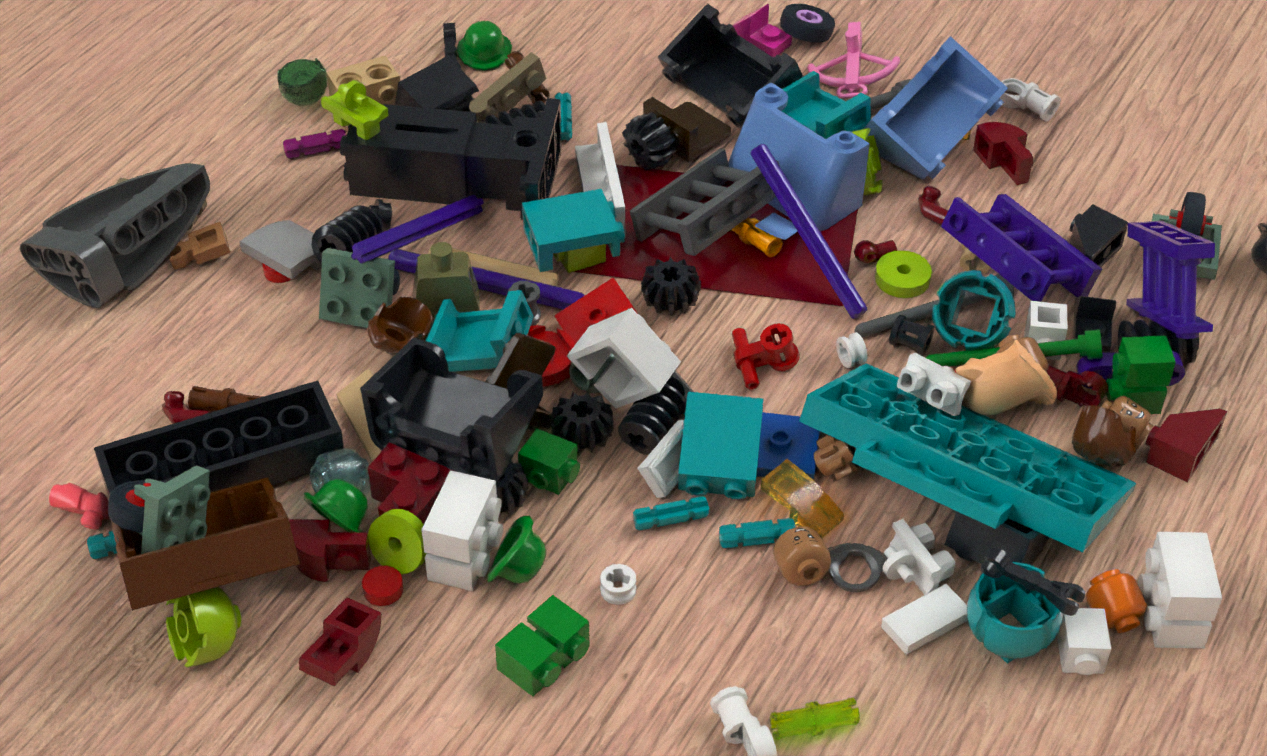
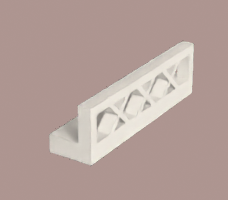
(599, 170)

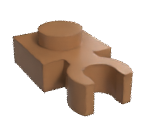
(202, 246)

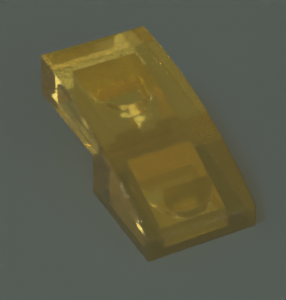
(803, 497)

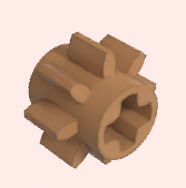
(835, 457)

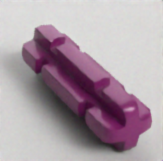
(313, 143)

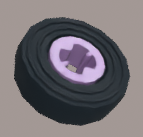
(807, 23)

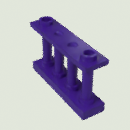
(1021, 248)
(1170, 276)

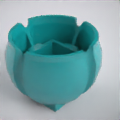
(950, 302)
(996, 598)

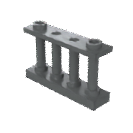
(708, 220)

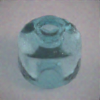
(340, 464)

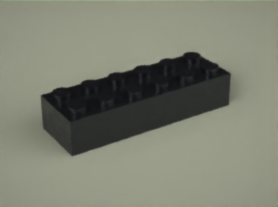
(238, 444)

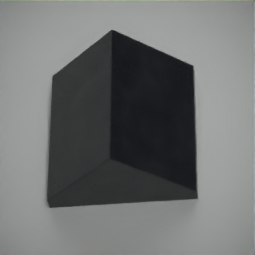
(435, 86)

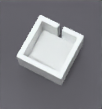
(640, 358)
(462, 530)
(1180, 590)

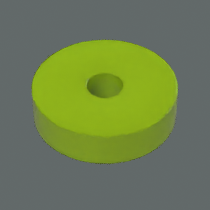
(903, 274)
(384, 542)

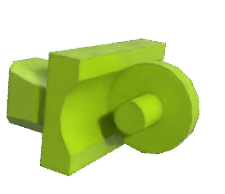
(354, 107)

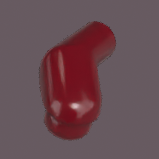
(930, 206)
(869, 252)
(175, 408)

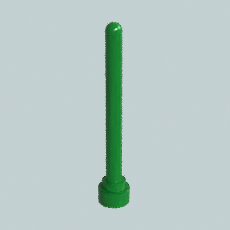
(1086, 345)

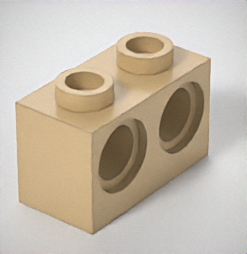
(376, 74)

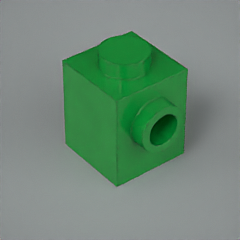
(549, 461)

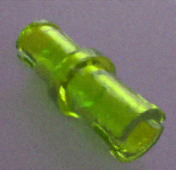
(814, 718)

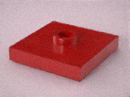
(592, 308)

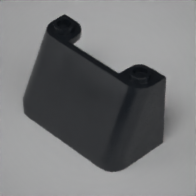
(723, 65)
(447, 414)

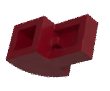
(1004, 146)
(325, 550)
(345, 642)

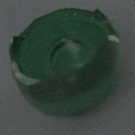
(302, 81)

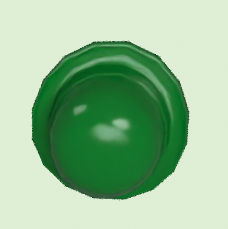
(484, 46)
(340, 504)
(519, 553)

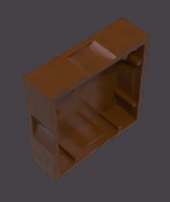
(243, 539)

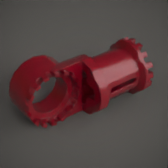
(1069, 386)

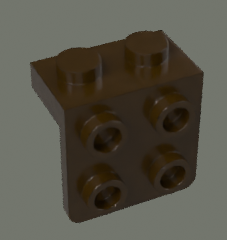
(691, 126)
(525, 354)

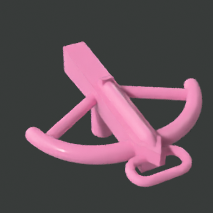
(853, 80)

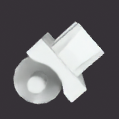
(933, 383)
(910, 557)

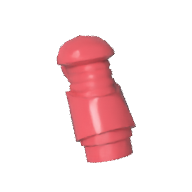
(80, 501)

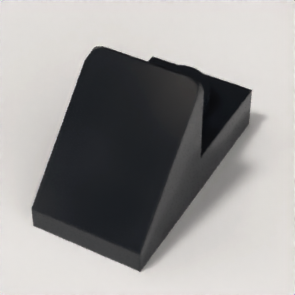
(1094, 314)

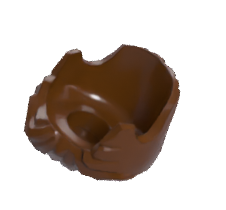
(398, 324)
(1101, 437)

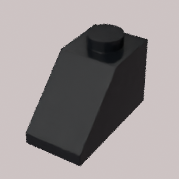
(1098, 234)

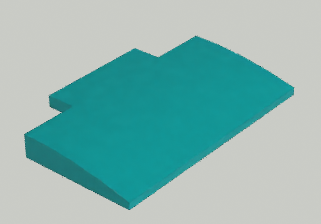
(966, 459)

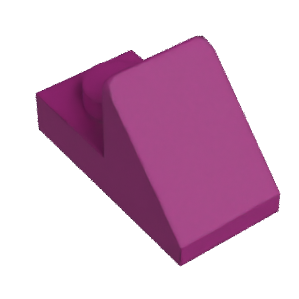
(760, 33)

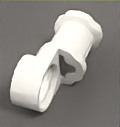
(1030, 97)
(740, 724)

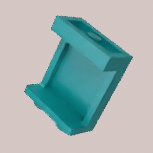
(823, 111)
(570, 224)
(478, 337)
(720, 445)

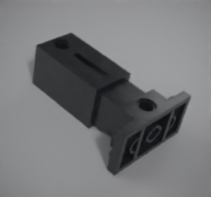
(451, 156)

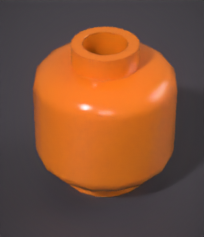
(1119, 597)

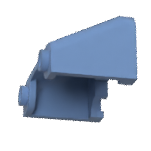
(935, 111)
(822, 171)

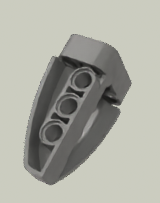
(117, 233)

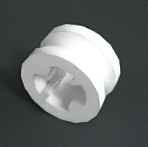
(851, 350)
(618, 573)

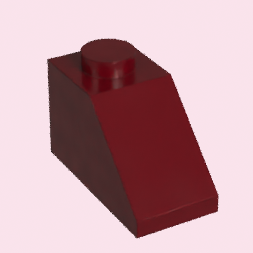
(1184, 441)

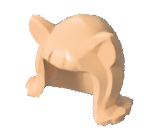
(1006, 381)

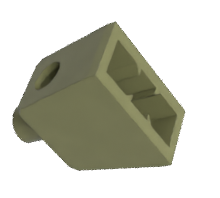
(445, 276)

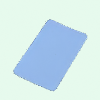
(777, 226)

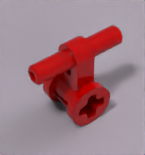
(764, 352)

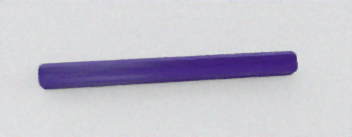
(416, 229)
(808, 231)
(496, 282)

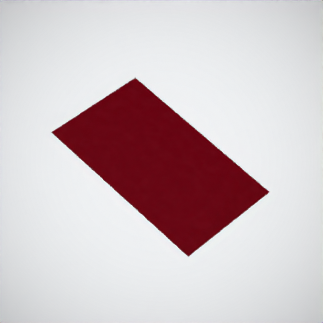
(728, 261)

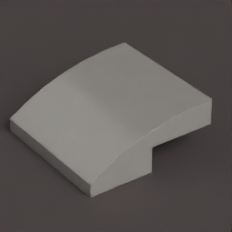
(282, 247)

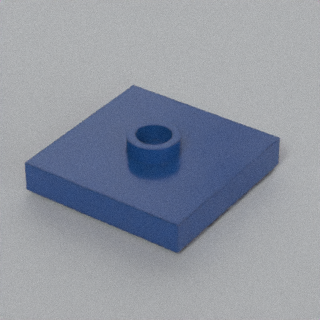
(783, 439)

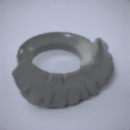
(873, 557)

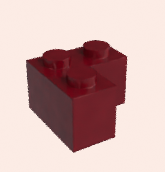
(405, 481)

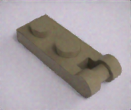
(509, 88)

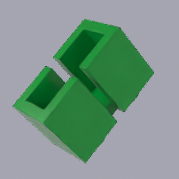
(1142, 371)
(536, 656)

